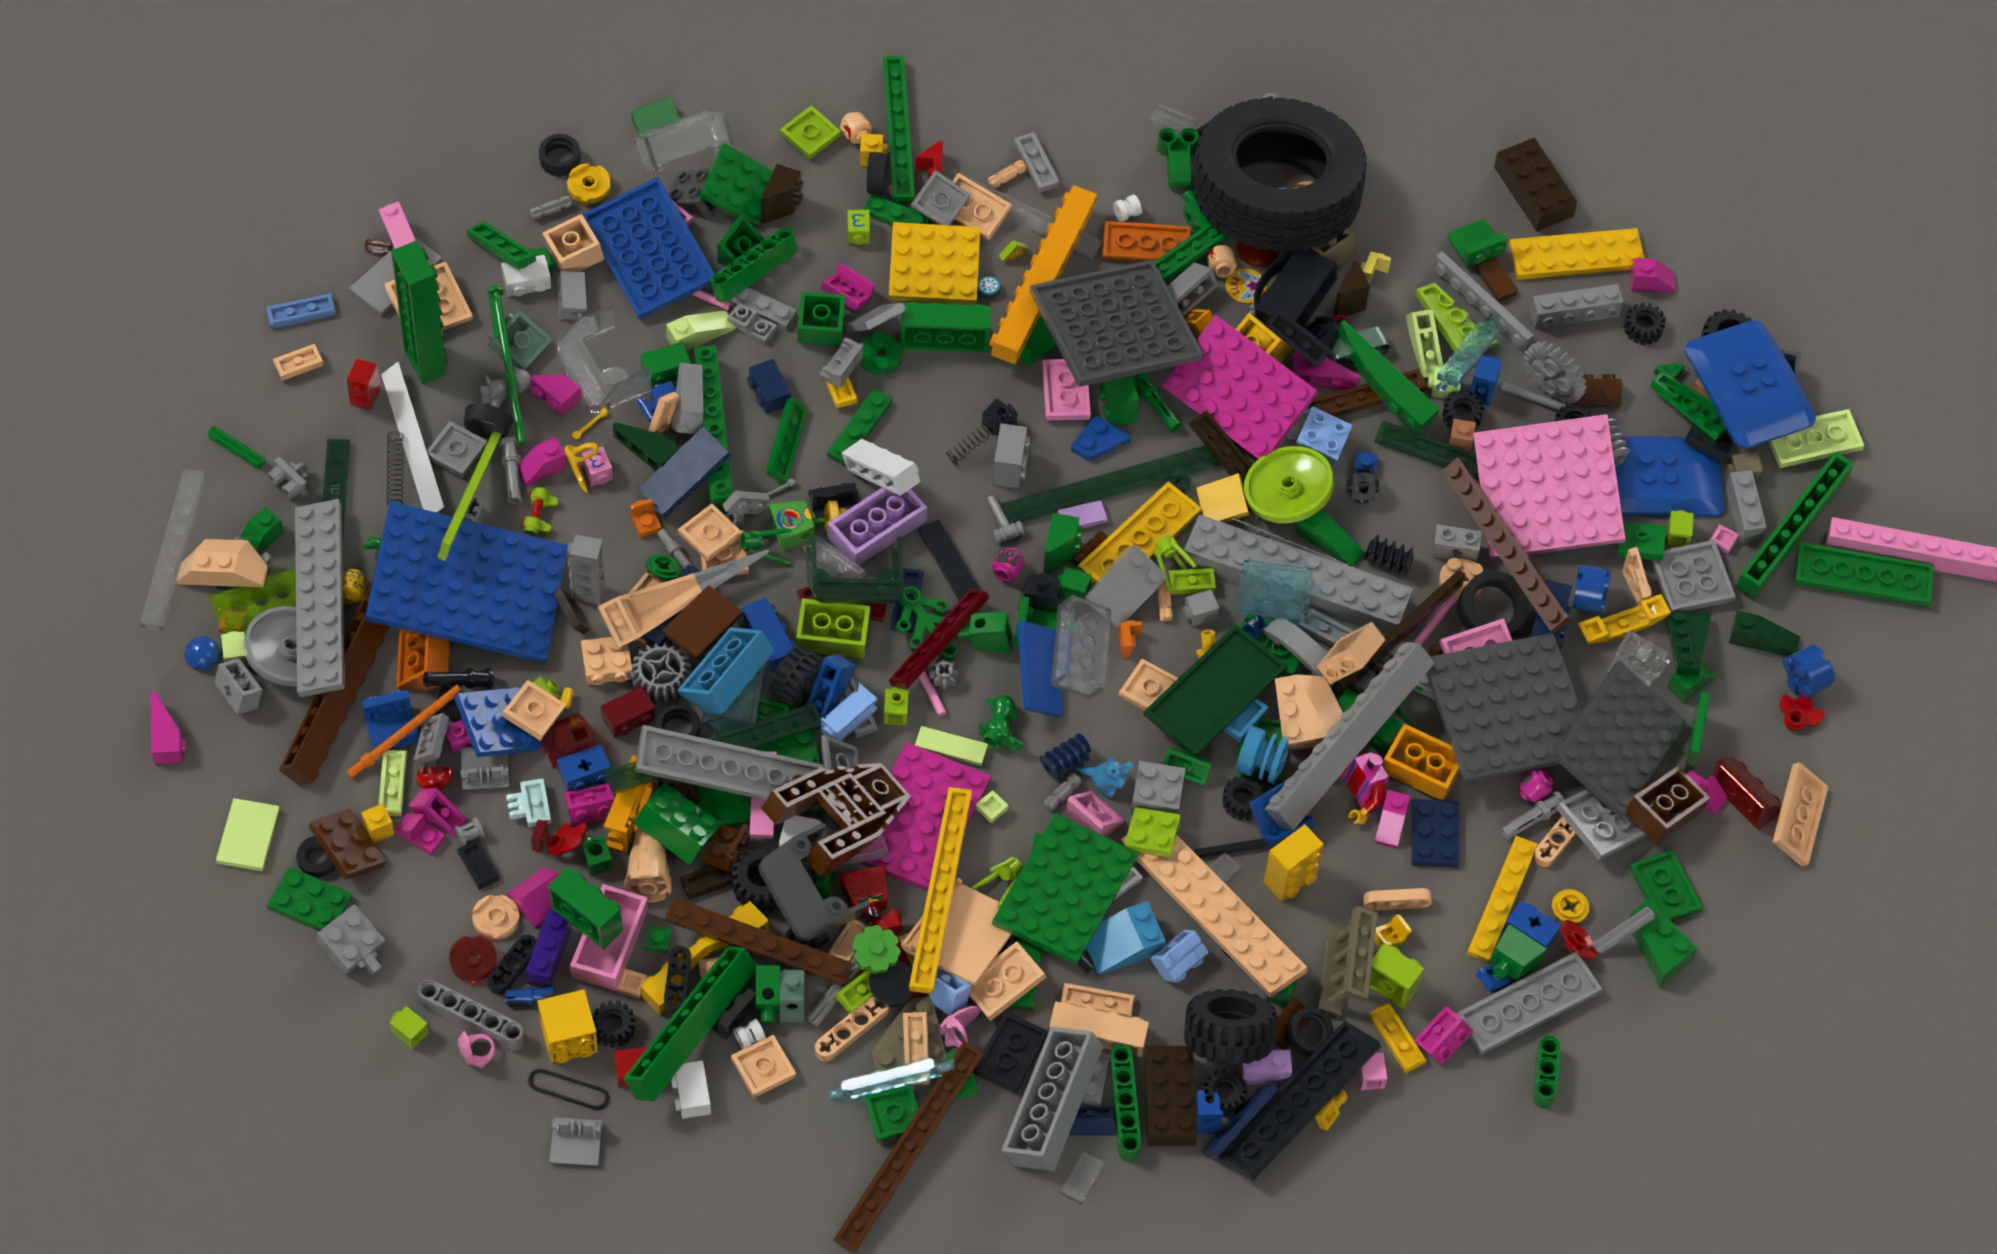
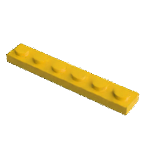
(1502, 899)

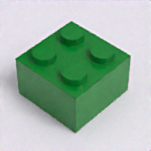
(821, 318)

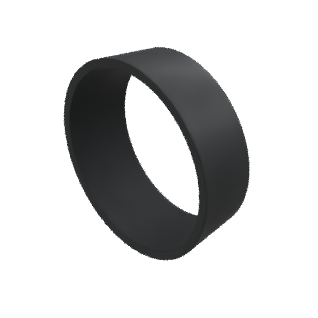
(476, 412)

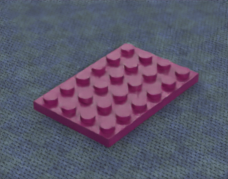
(1241, 389)
(916, 828)

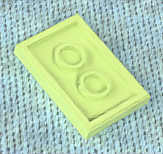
(248, 835)

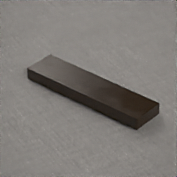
(1220, 445)

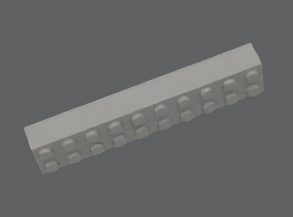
(1334, 586)

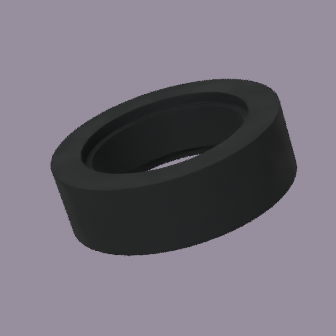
(1497, 580)

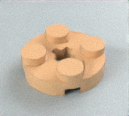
(1467, 566)

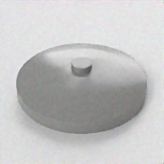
(272, 645)

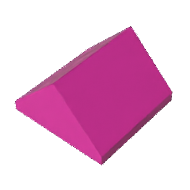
(533, 896)

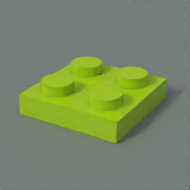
(810, 132)
(1152, 832)

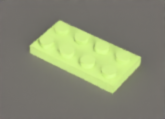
(1828, 435)

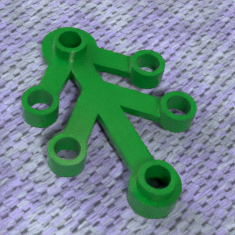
(924, 619)

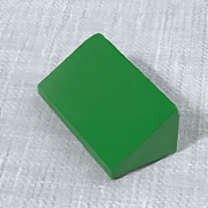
(654, 115)

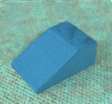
(1125, 939)

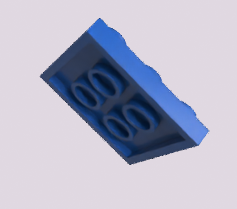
(488, 729)

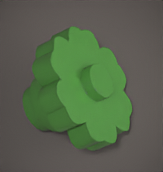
(875, 949)

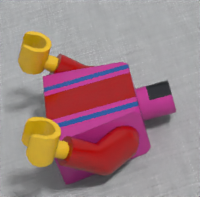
(1367, 783)

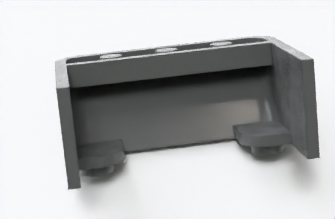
(796, 893)

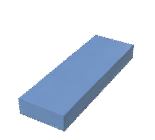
(301, 311)

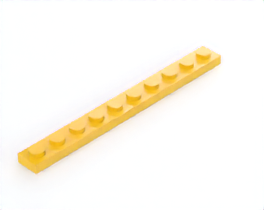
(940, 891)

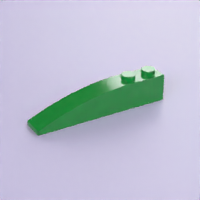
(1388, 382)

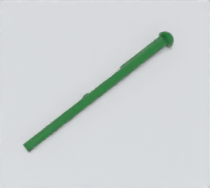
(494, 295)

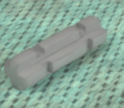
(550, 207)
(1062, 792)

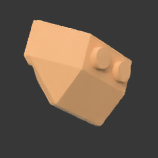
(223, 564)

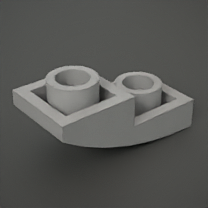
(748, 321)

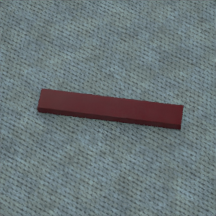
(938, 639)

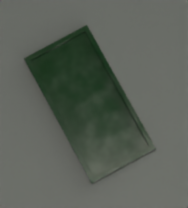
(1215, 690)

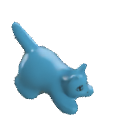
(1107, 776)

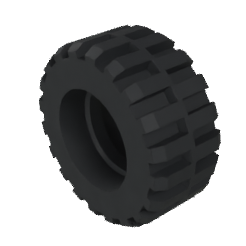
(1230, 1026)

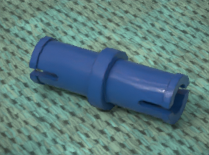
(529, 995)

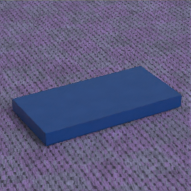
(1036, 666)

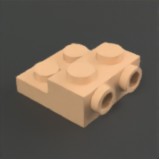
(605, 661)

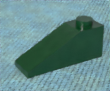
(647, 445)
(1762, 634)

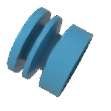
(1262, 754)

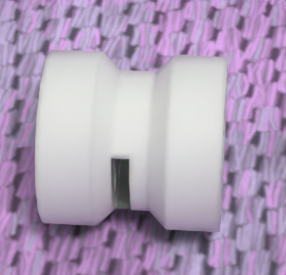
(1127, 208)
(749, 1034)

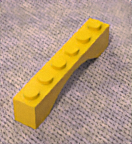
(654, 986)

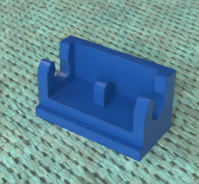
(1208, 1114)

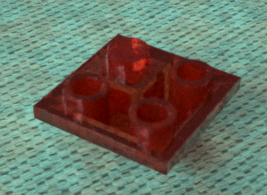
(567, 737)

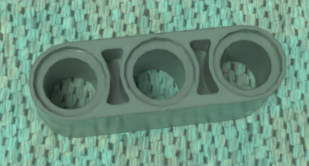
(1374, 336)

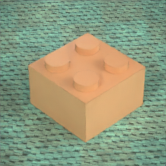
(573, 245)

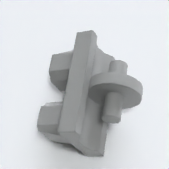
(293, 474)

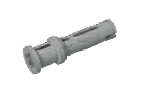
(510, 461)
(1541, 811)

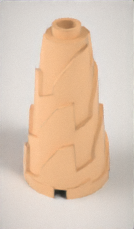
(648, 868)

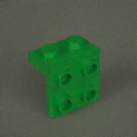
(1477, 243)

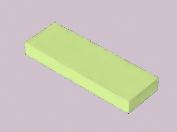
(952, 746)
(393, 781)

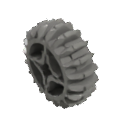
(654, 662)

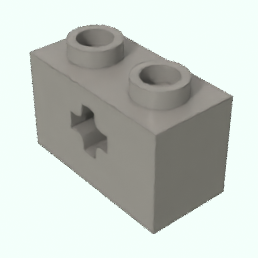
(1456, 543)
(238, 686)

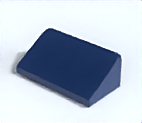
(1094, 1121)

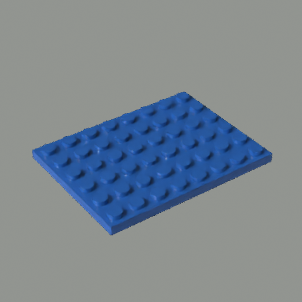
(485, 595)

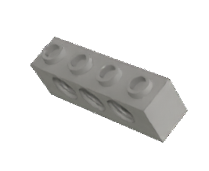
(586, 569)

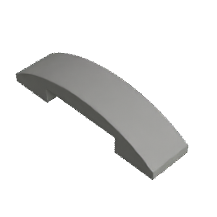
(1298, 643)

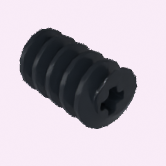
(1390, 554)

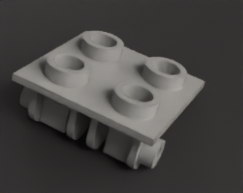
(483, 771)
(575, 1141)

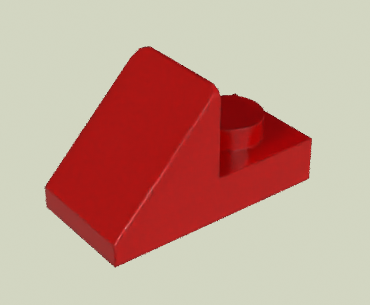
(931, 159)

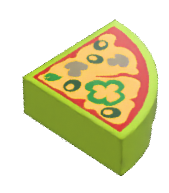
(1013, 250)

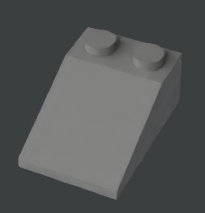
(1127, 584)

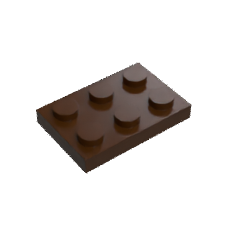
(347, 844)

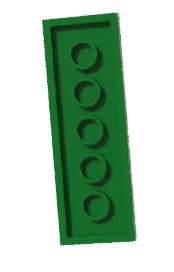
(1864, 574)

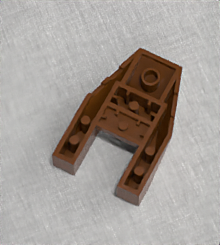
(857, 798)

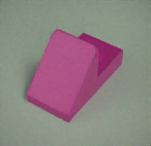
(1713, 789)
(419, 833)

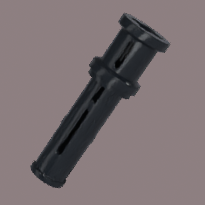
(468, 678)

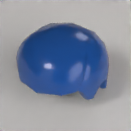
(203, 653)

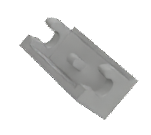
(571, 295)
(842, 363)

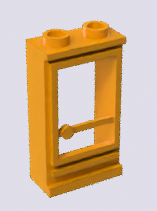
(623, 813)

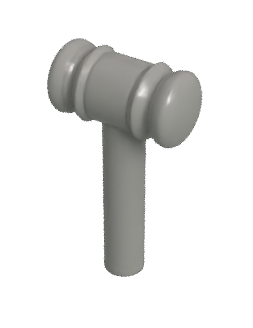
(1006, 531)

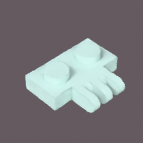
(530, 803)

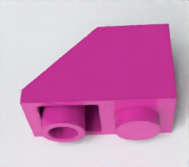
(557, 391)

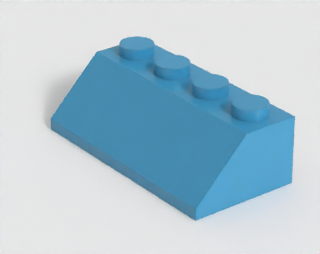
(727, 670)

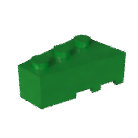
(1663, 945)

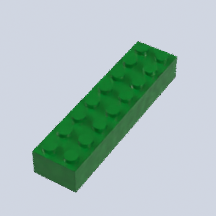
(419, 311)

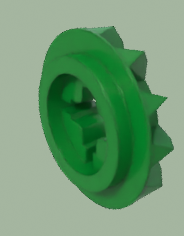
(656, 566)

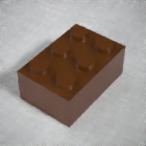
(1667, 805)

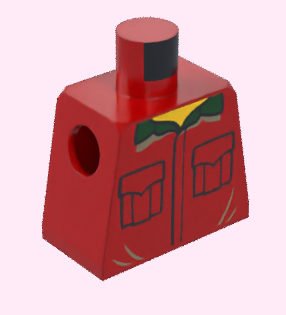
(863, 886)

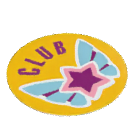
(1242, 285)

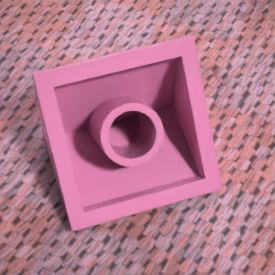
(1093, 813)

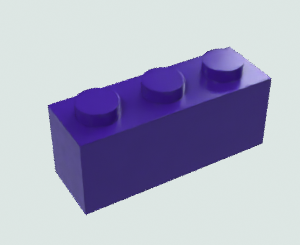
(548, 950)

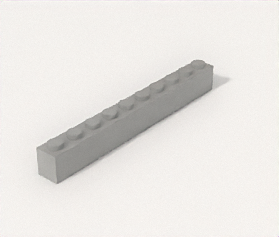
(1349, 735)

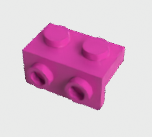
(851, 284)

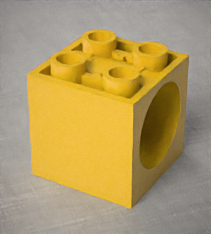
(1263, 337)
(567, 1026)

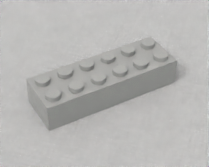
(1052, 1098)

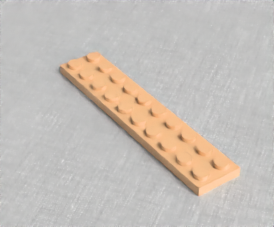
(1224, 917)

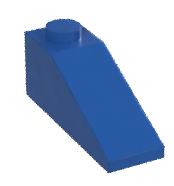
(831, 684)

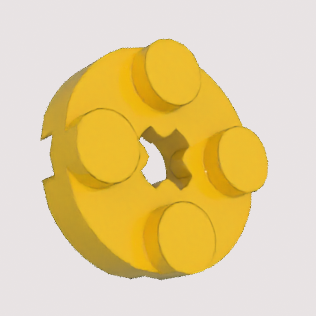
(588, 194)

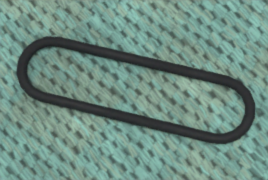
(571, 1080)

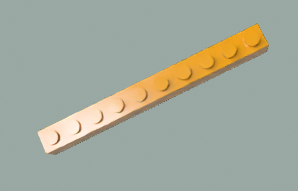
(1045, 267)

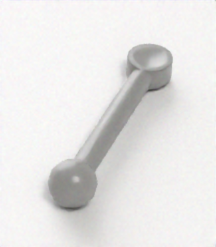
(791, 483)

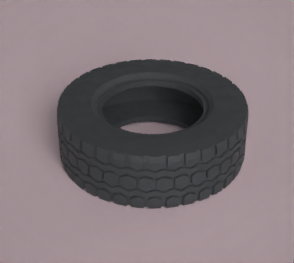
(1273, 215)

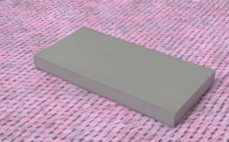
(371, 286)

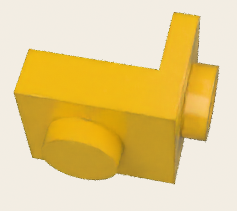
(1393, 933)

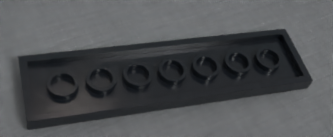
(1299, 1100)

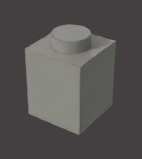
(1201, 608)

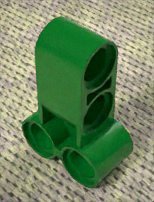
(1178, 154)

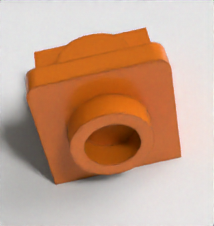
(644, 518)
(1127, 632)

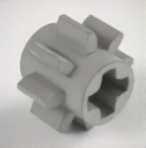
(943, 674)

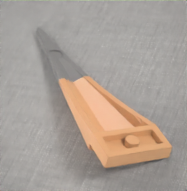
(641, 611)

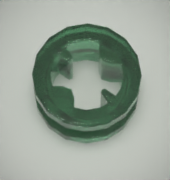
(1180, 476)

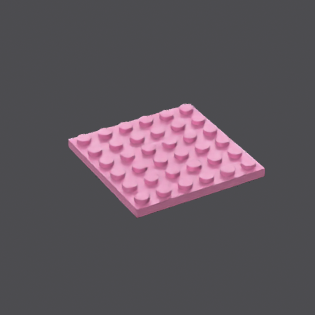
(1553, 483)

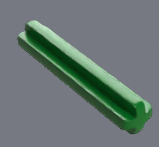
(236, 447)

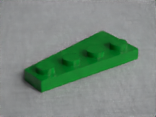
(1690, 403)

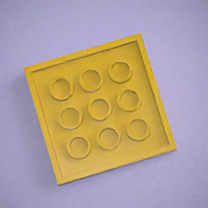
(934, 263)

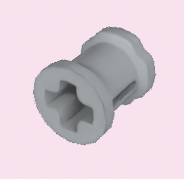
(469, 831)

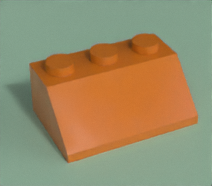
(418, 655)

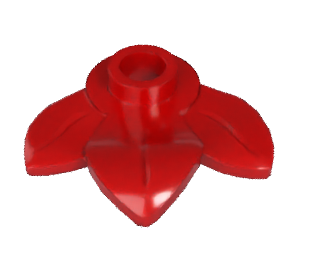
(1800, 710)
(566, 839)

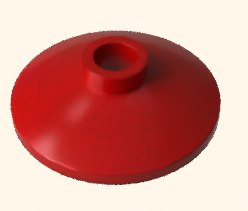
(1577, 939)

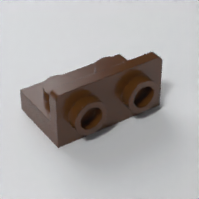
(726, 846)

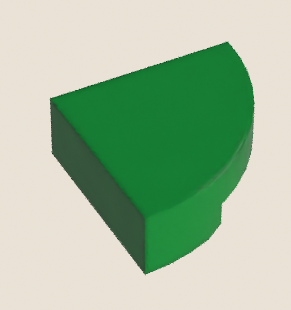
(1673, 370)

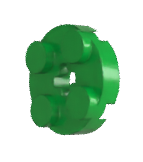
(885, 343)

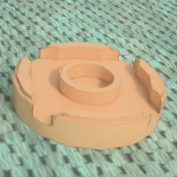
(495, 917)

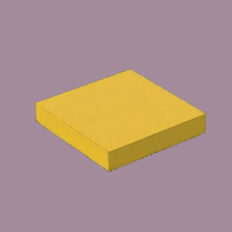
(1223, 499)

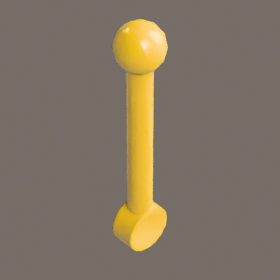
(576, 435)

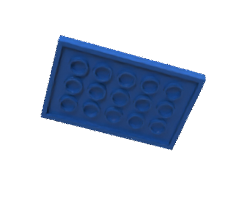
(649, 248)

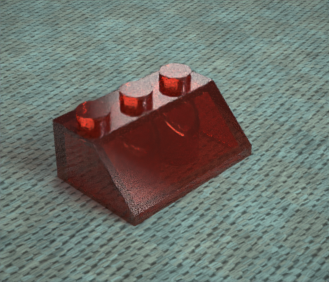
(1747, 792)

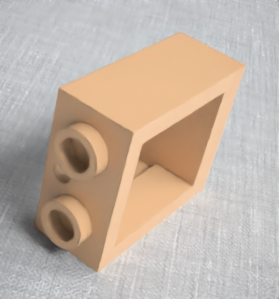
(1351, 653)

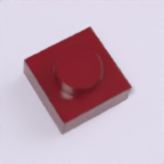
(877, 611)
(540, 836)

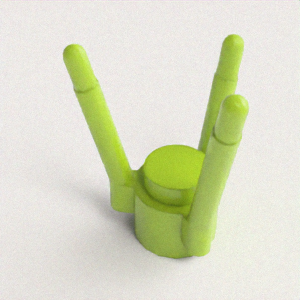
(1168, 547)
(1007, 870)

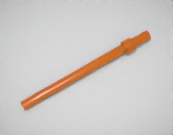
(367, 760)

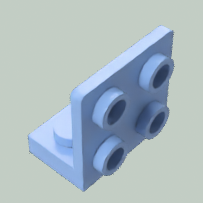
(1324, 434)

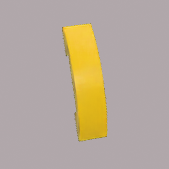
(1617, 625)

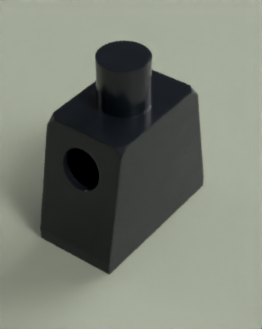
(1043, 591)

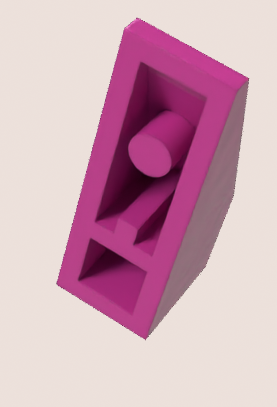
(1327, 375)
(165, 735)

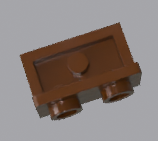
(1602, 391)

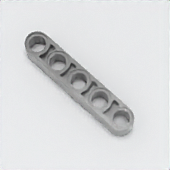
(464, 1006)

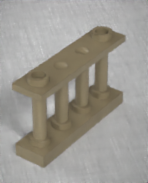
(1348, 961)

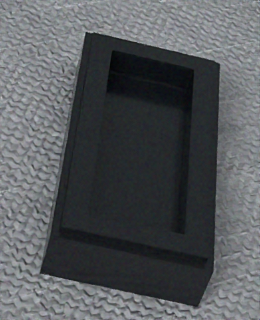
(478, 864)

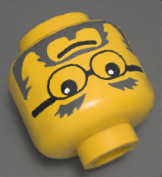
(354, 586)

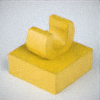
(831, 512)

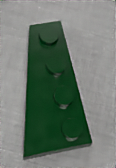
(1687, 640)

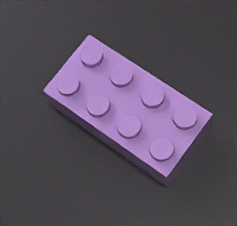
(876, 523)

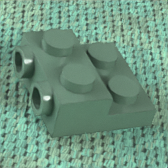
(524, 338)

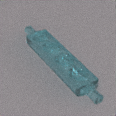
(1467, 354)
(892, 1078)

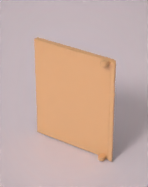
(969, 936)

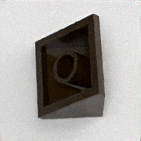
(1353, 292)

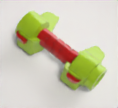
(532, 524)

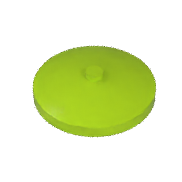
(1289, 484)

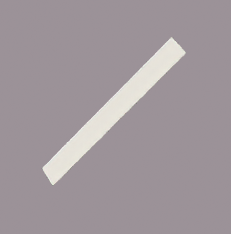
(413, 440)

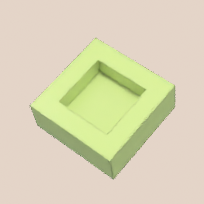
(992, 806)

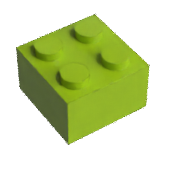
(1395, 975)

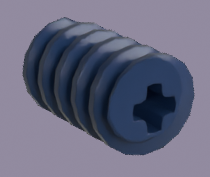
(1065, 756)

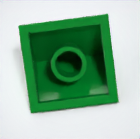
(737, 241)

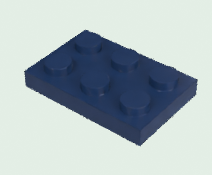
(1435, 833)

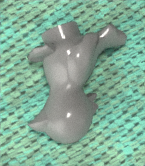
(497, 392)

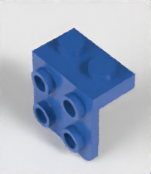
(387, 715)
(1268, 827)

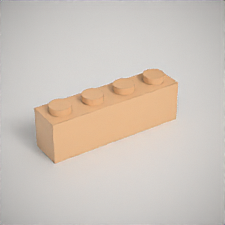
(1108, 1027)

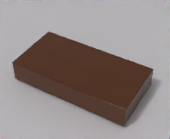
(1496, 280)

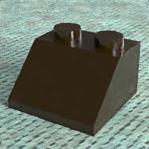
(781, 194)

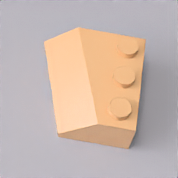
(1306, 709)

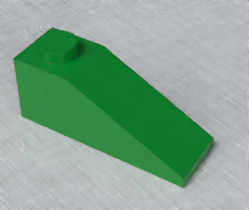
(1329, 537)

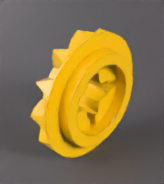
(1572, 898)

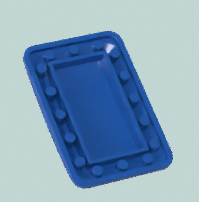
(1750, 384)
(1668, 476)

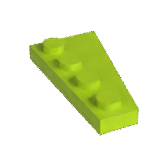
(1448, 318)

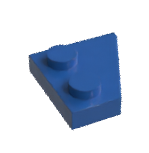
(1098, 439)

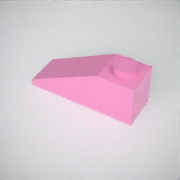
(396, 224)

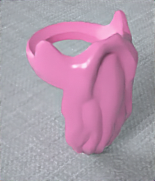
(956, 1023)
(465, 1050)

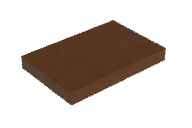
(702, 622)

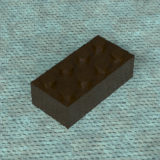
(1535, 184)
(1170, 1096)

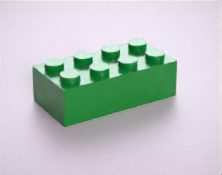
(946, 327)

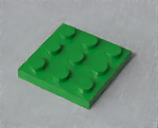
(736, 184)

